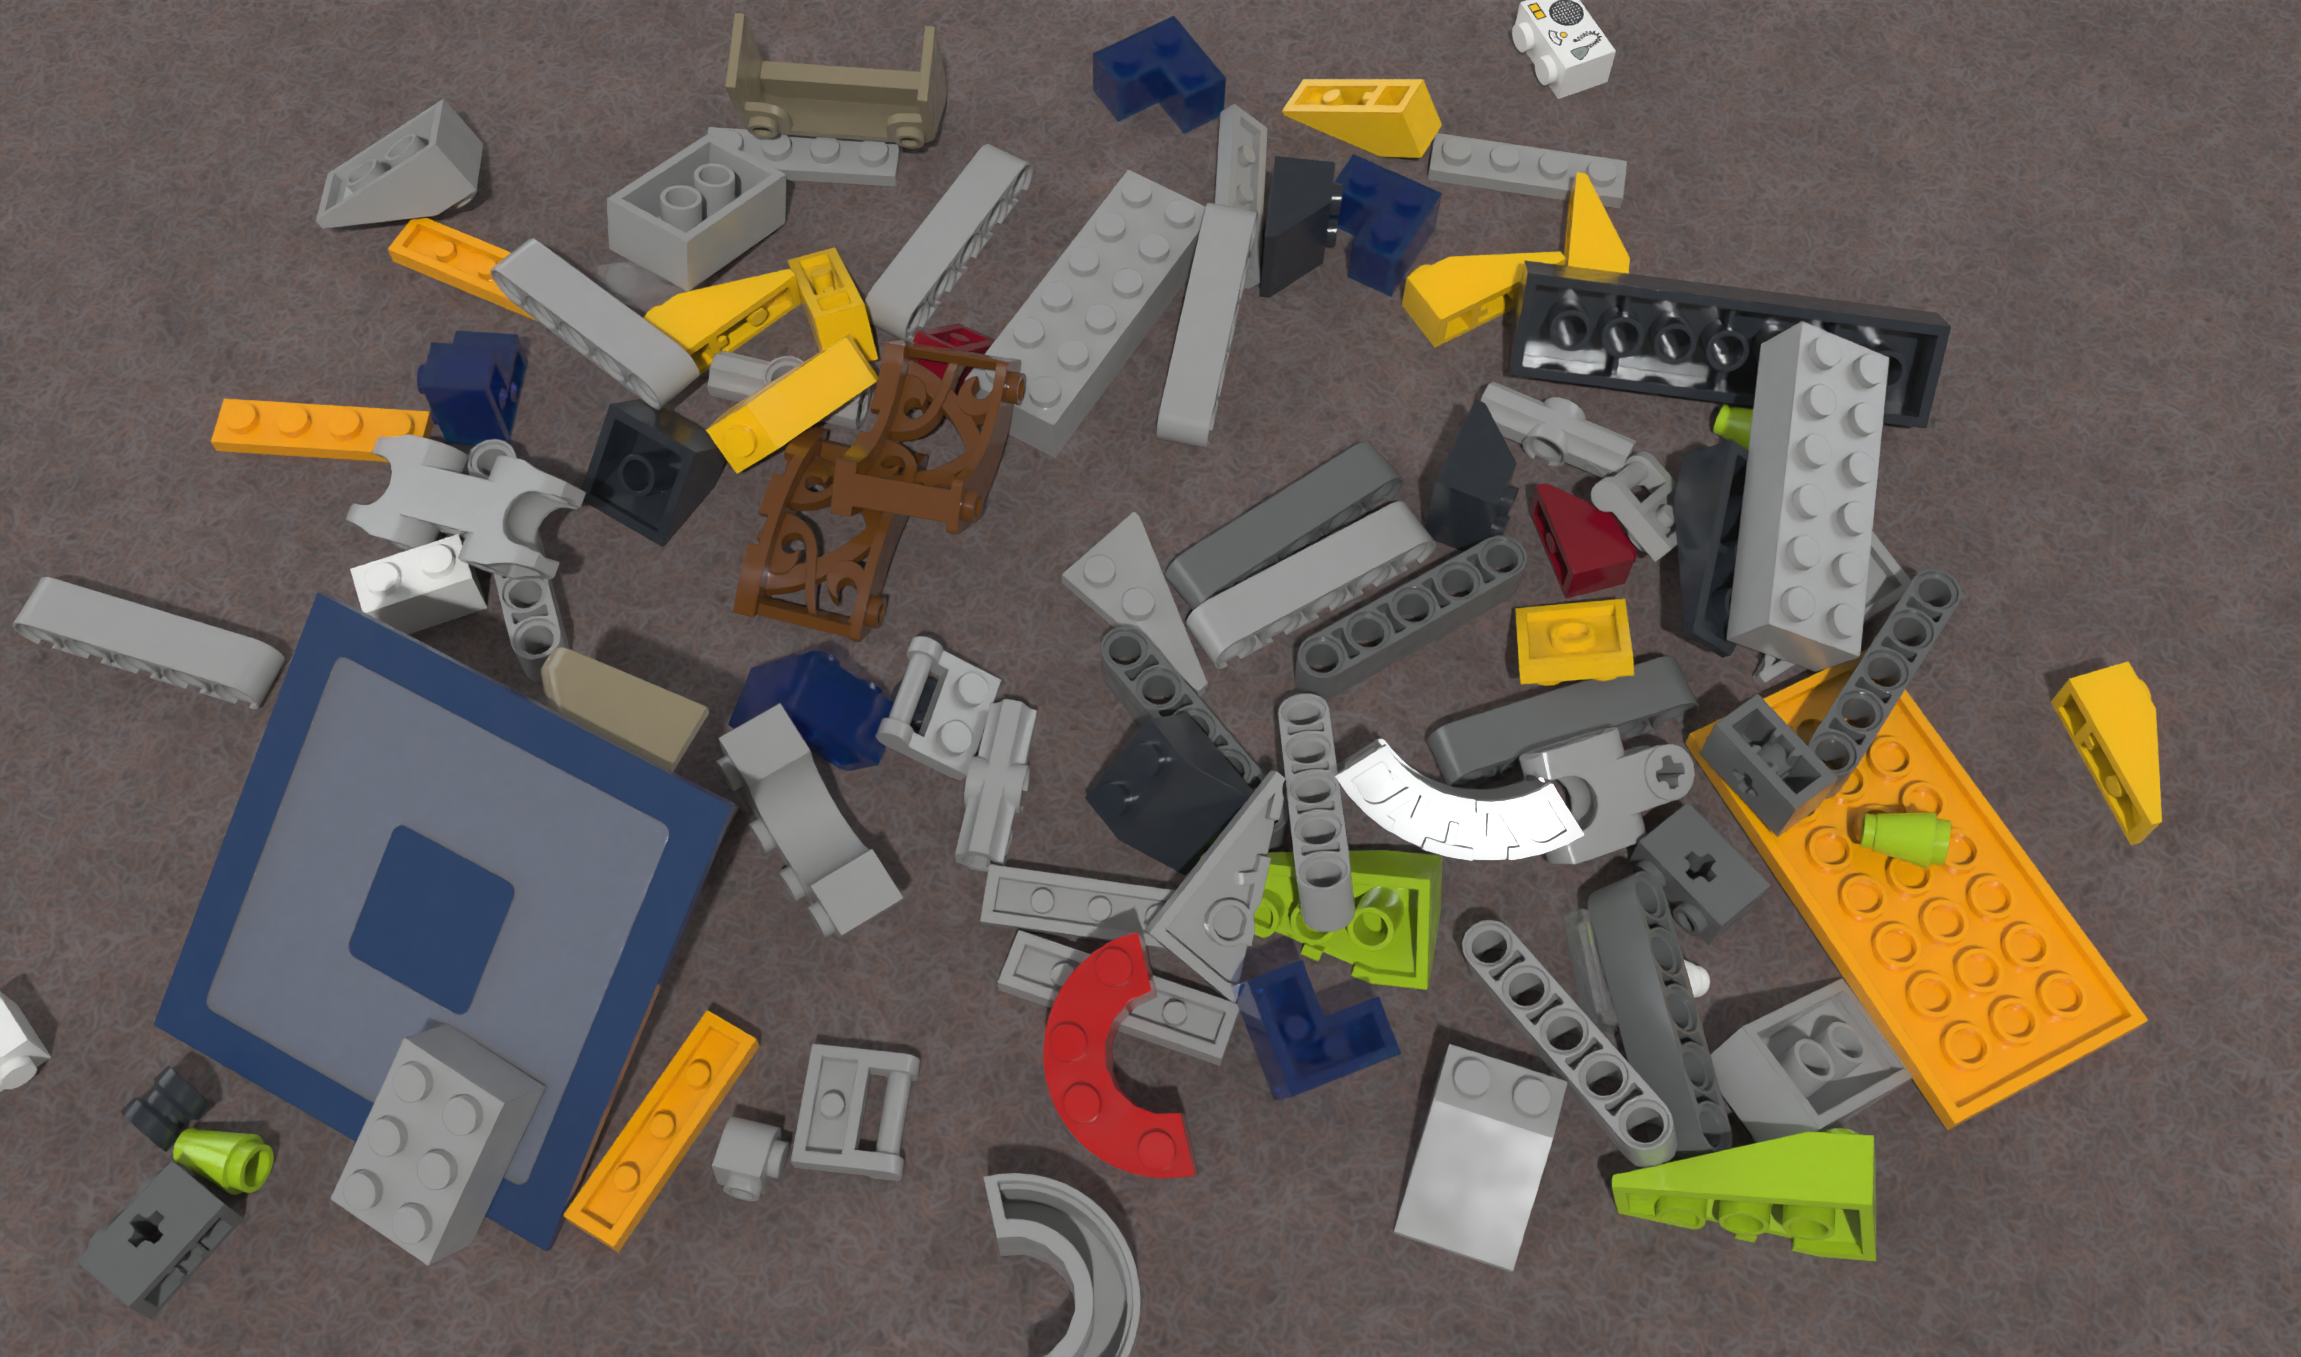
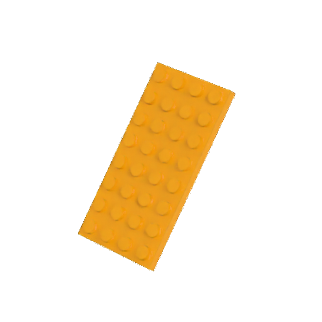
(1958, 962)

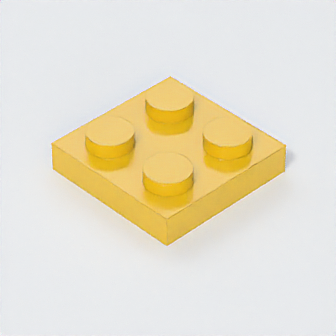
(1574, 642)

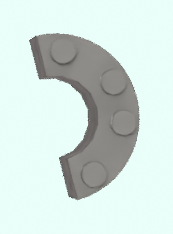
(804, 825)
(1084, 1246)

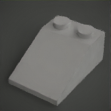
(406, 173)
(1807, 1065)
(1480, 1157)

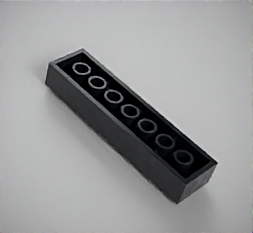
(1703, 336)

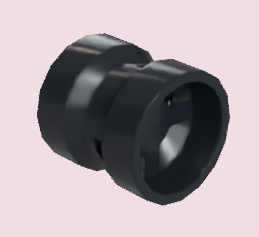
(166, 1108)

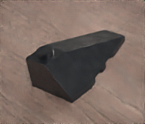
(1707, 539)

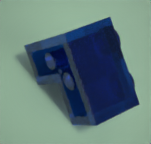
(1161, 68)
(1389, 219)
(474, 385)
(825, 703)
(1299, 1043)

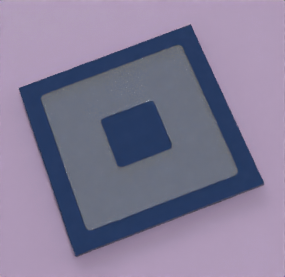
(433, 863)

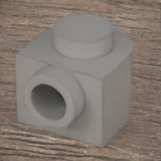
(749, 1157)

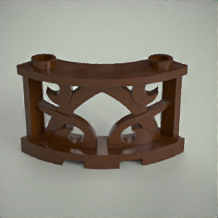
(948, 492)
(774, 572)

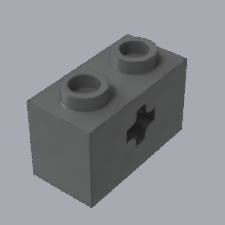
(1768, 765)
(1692, 846)
(151, 1272)

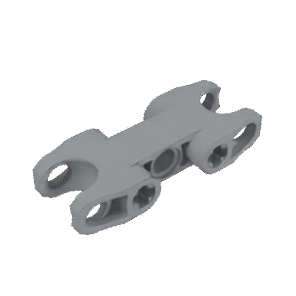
(493, 515)

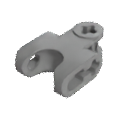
(1609, 787)

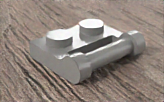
(1648, 523)
(954, 713)
(835, 1110)

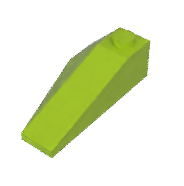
(1392, 923)
(1792, 1186)

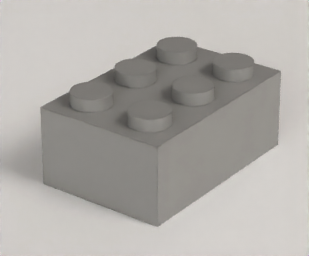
(696, 211)
(437, 1143)

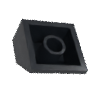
(1298, 220)
(650, 469)
(1474, 485)
(1169, 792)

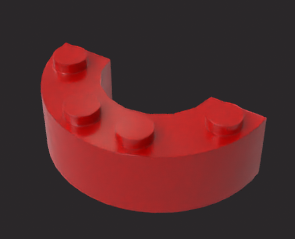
(1081, 1066)

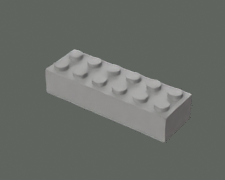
(1096, 307)
(1809, 499)

